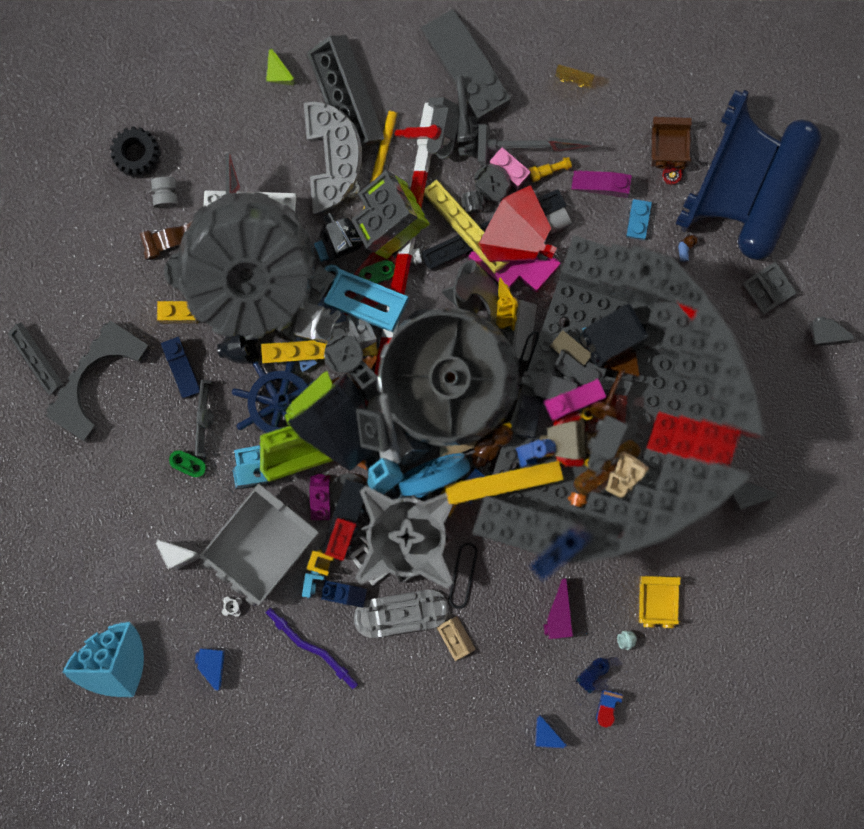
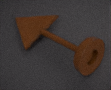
(624, 365)

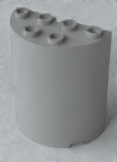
(258, 545)

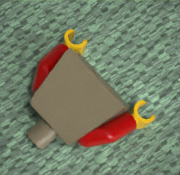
(569, 439)

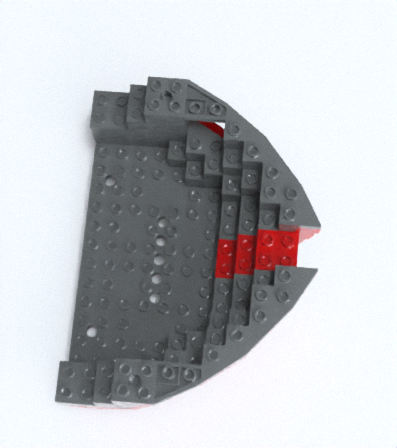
(679, 411)

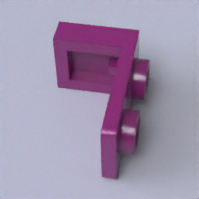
(319, 497)

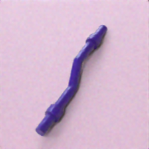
(341, 672)

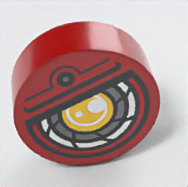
(671, 175)

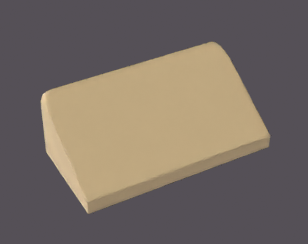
(456, 638)

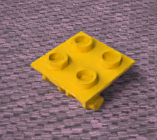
(506, 307)

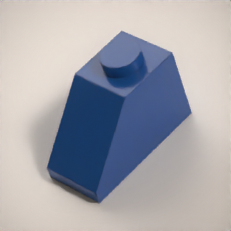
(211, 664)

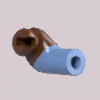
(685, 245)

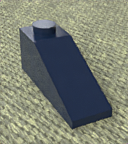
(560, 551)

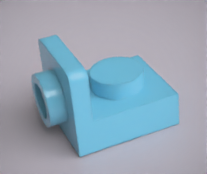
(310, 587)

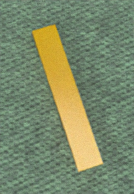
(503, 483)

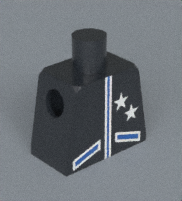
(339, 237)

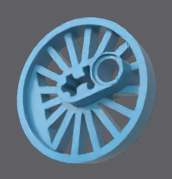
(433, 474)

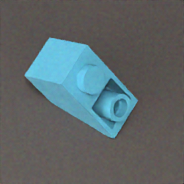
(384, 475)

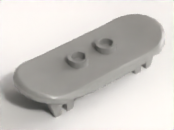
(401, 613)

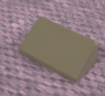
(571, 347)

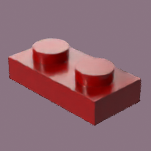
(340, 539)

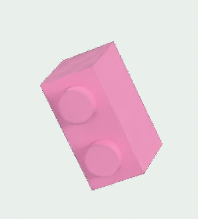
(517, 172)

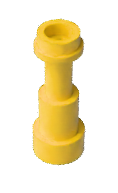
(547, 169)

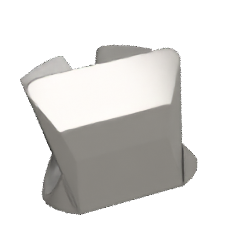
(315, 323)

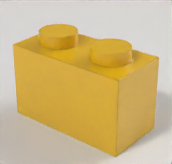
(174, 313)

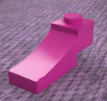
(575, 399)

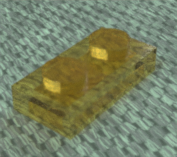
(569, 74)

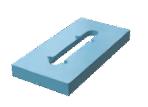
(349, 282)

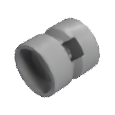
(164, 192)

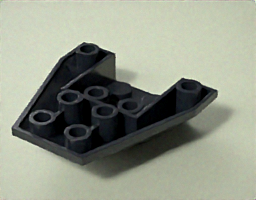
(332, 424)

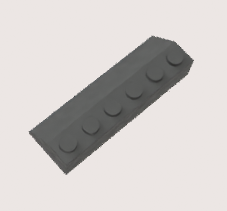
(344, 86)

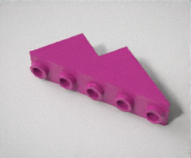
(531, 272)

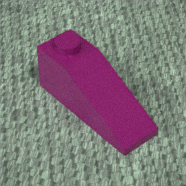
(602, 183)
(559, 617)

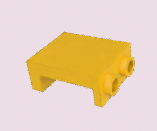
(658, 601)

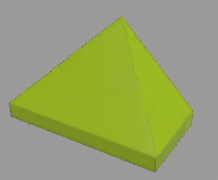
(277, 71)

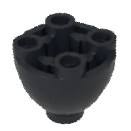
(238, 349)

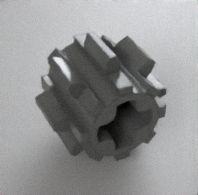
(472, 202)

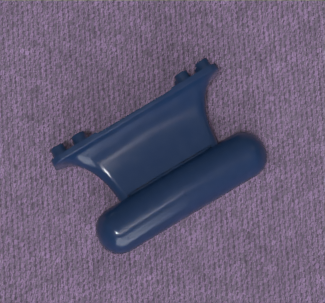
(754, 177)

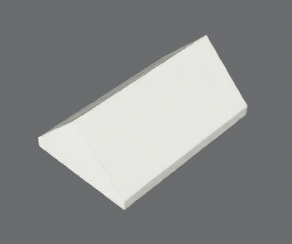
(176, 556)

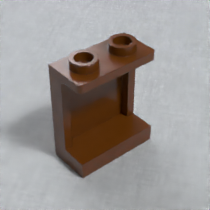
(670, 142)

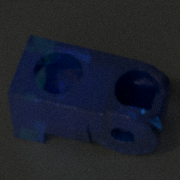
(598, 667)

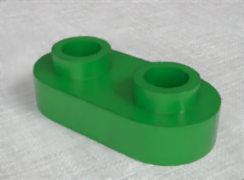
(378, 275)
(188, 464)

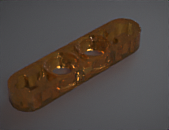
(607, 469)

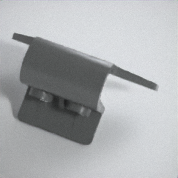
(472, 288)

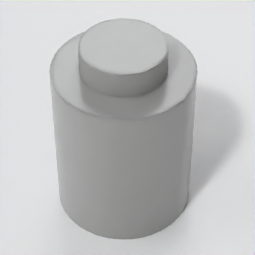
(558, 220)

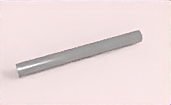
(390, 428)

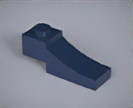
(180, 367)

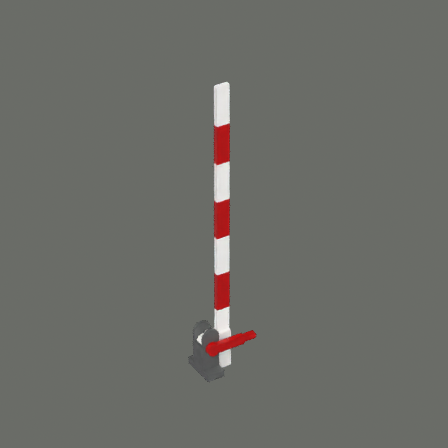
(437, 137)

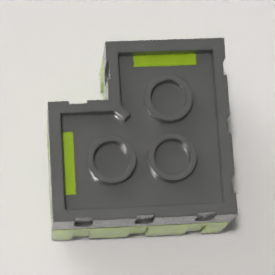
(389, 215)

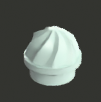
(626, 640)

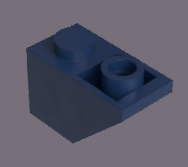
(344, 594)

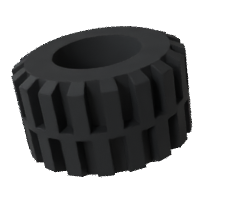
(131, 137)

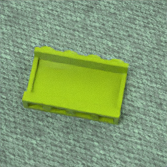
(286, 454)

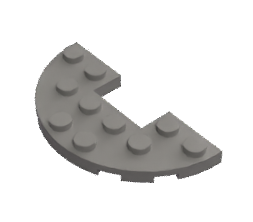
(342, 154)

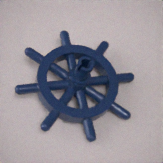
(278, 403)

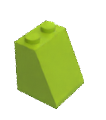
(309, 396)

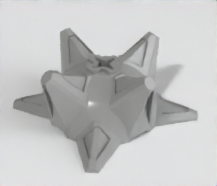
(420, 551)

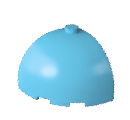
(109, 662)

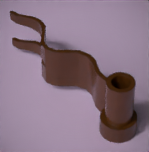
(161, 240)

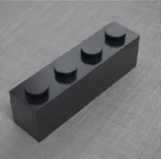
(347, 508)

